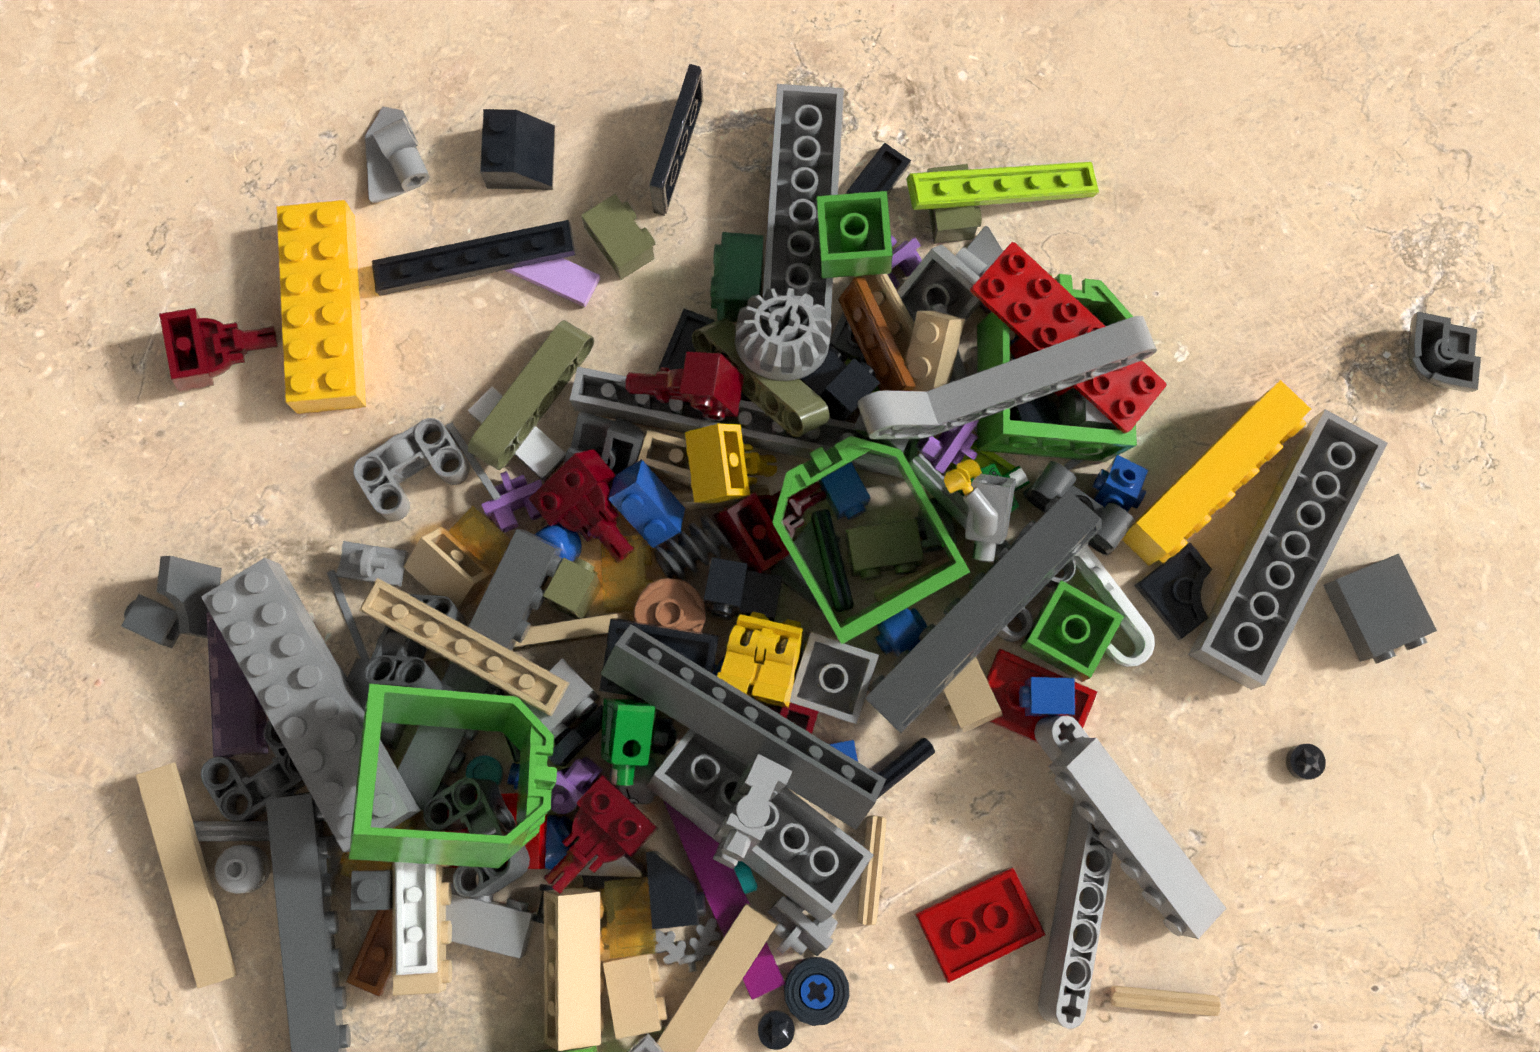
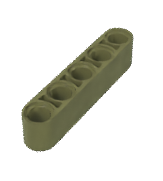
(531, 395)
(786, 402)

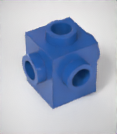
(1120, 484)

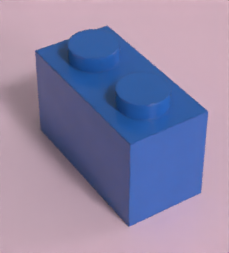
(647, 503)

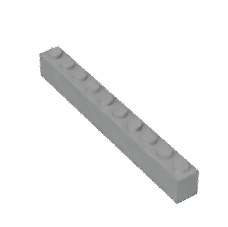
(606, 396)

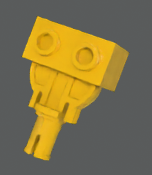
(720, 463)

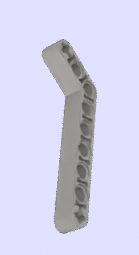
(1006, 385)
(1054, 736)

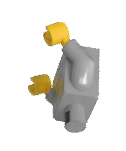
(988, 503)

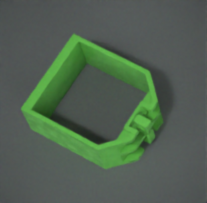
(1004, 435)
(829, 461)
(459, 711)

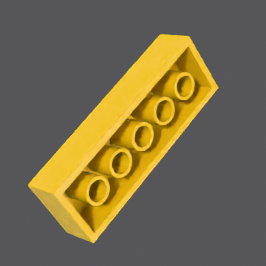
(320, 307)
(1217, 475)

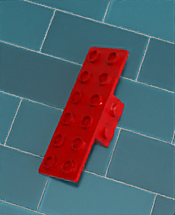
(1047, 315)

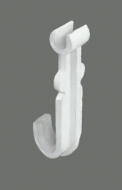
(1115, 599)

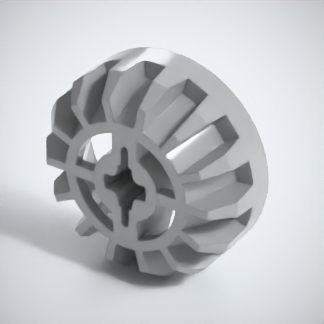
(780, 352)

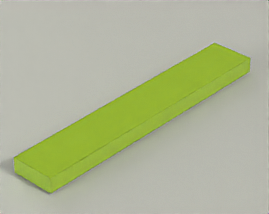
(1001, 185)

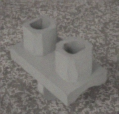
(372, 562)
(799, 930)

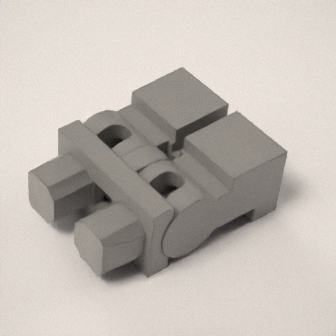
(743, 824)

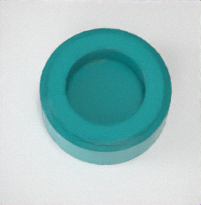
(485, 768)
(745, 877)

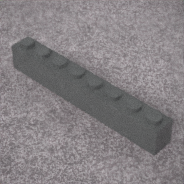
(984, 610)
(502, 618)
(742, 725)
(307, 925)

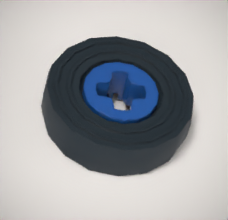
(836, 991)

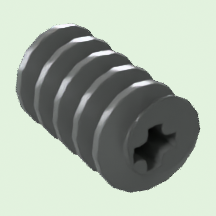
(691, 548)

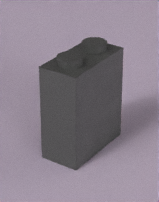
(1380, 609)

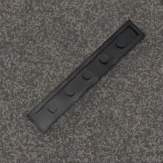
(473, 257)

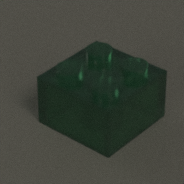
(736, 273)

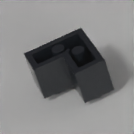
(841, 384)
(738, 591)

